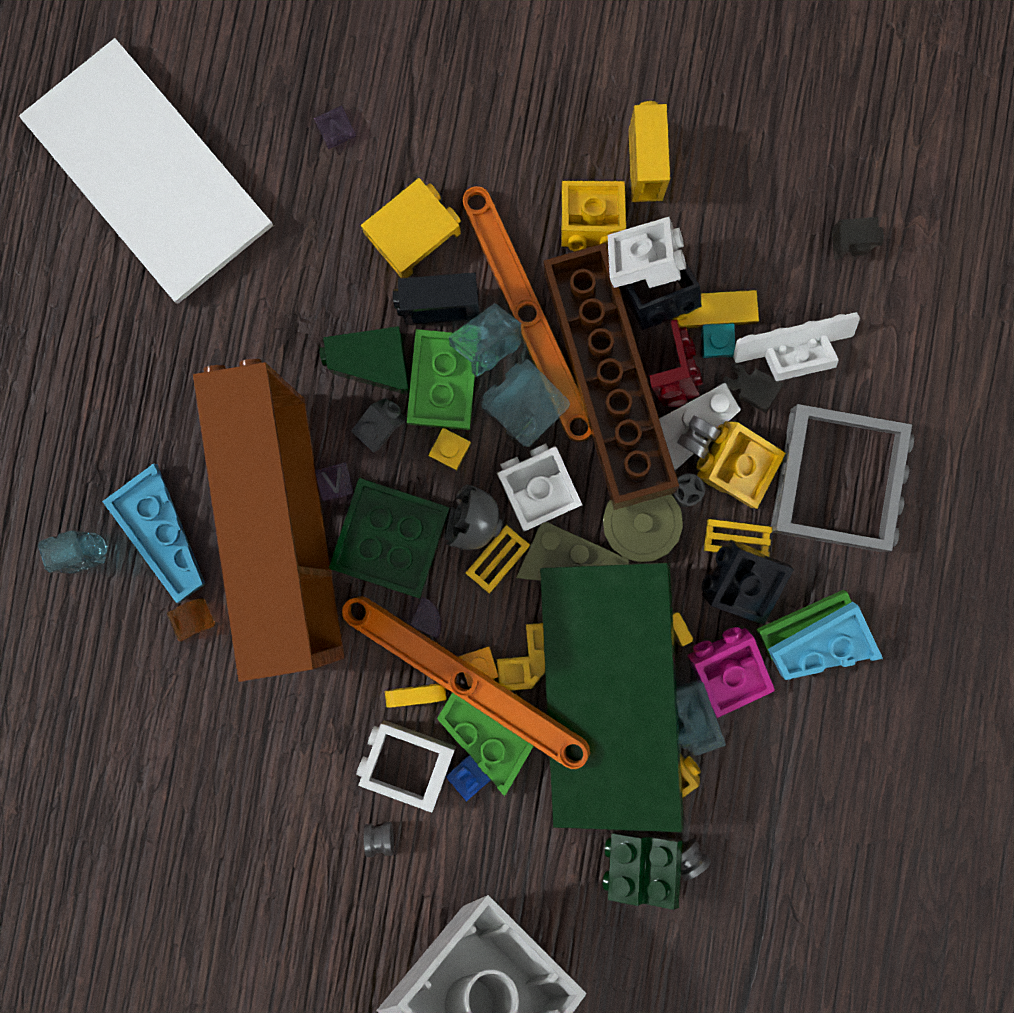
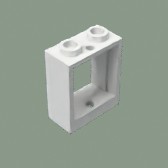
(437, 778)

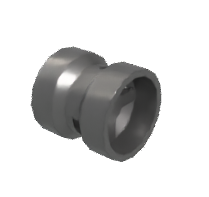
(695, 443)

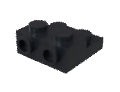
(745, 582)

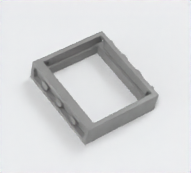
(790, 470)

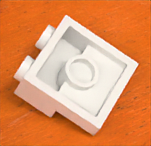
(646, 253)
(538, 487)

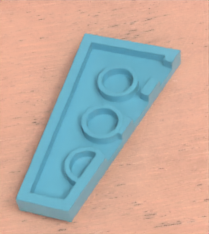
(153, 526)

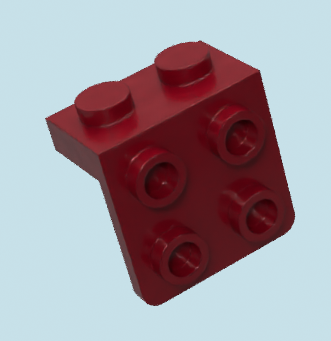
(682, 383)

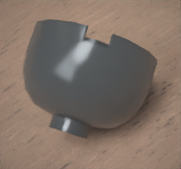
(473, 520)

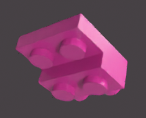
(731, 670)

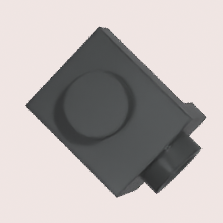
(378, 423)

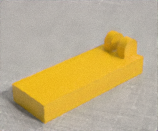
(723, 308)

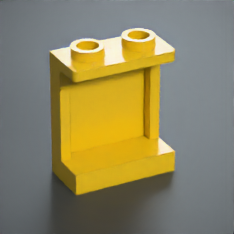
(411, 227)

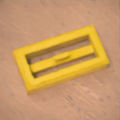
(515, 539)
(765, 541)

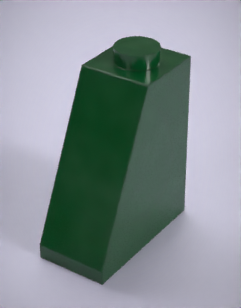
(369, 358)

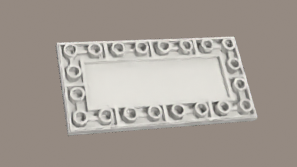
(146, 171)

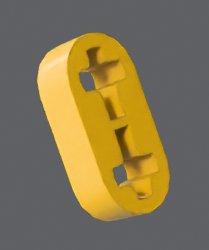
(415, 695)

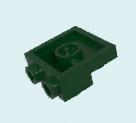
(643, 869)

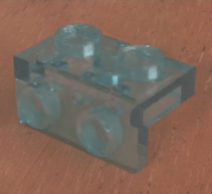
(487, 338)

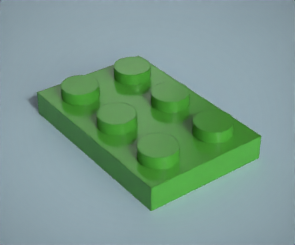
(439, 383)

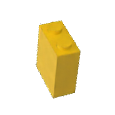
(649, 152)

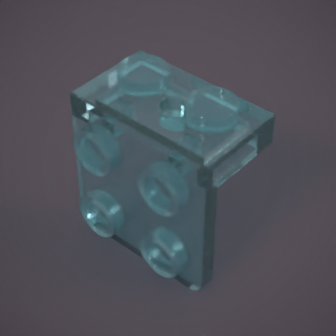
(525, 403)

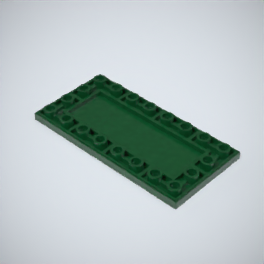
(616, 689)

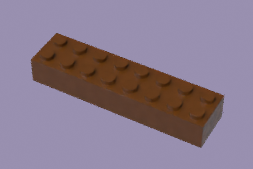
(610, 378)

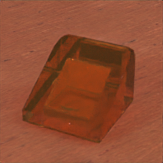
(190, 619)

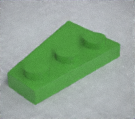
(791, 624)
(489, 743)

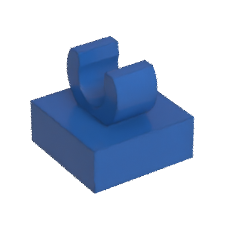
(467, 778)

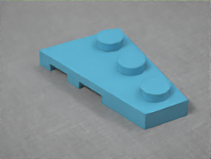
(830, 642)

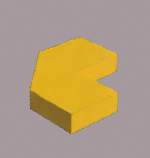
(524, 672)

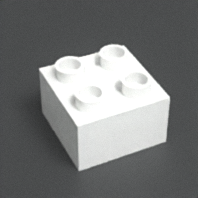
(484, 967)

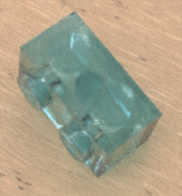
(697, 719)

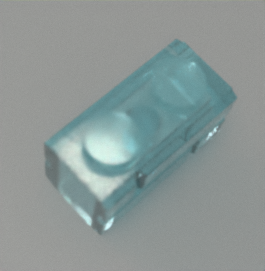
(72, 552)

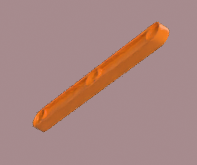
(519, 293)
(484, 694)

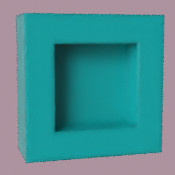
(718, 340)

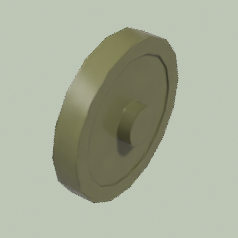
(644, 529)

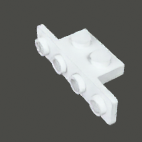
(798, 348)

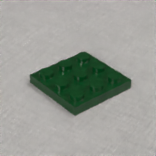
(389, 538)

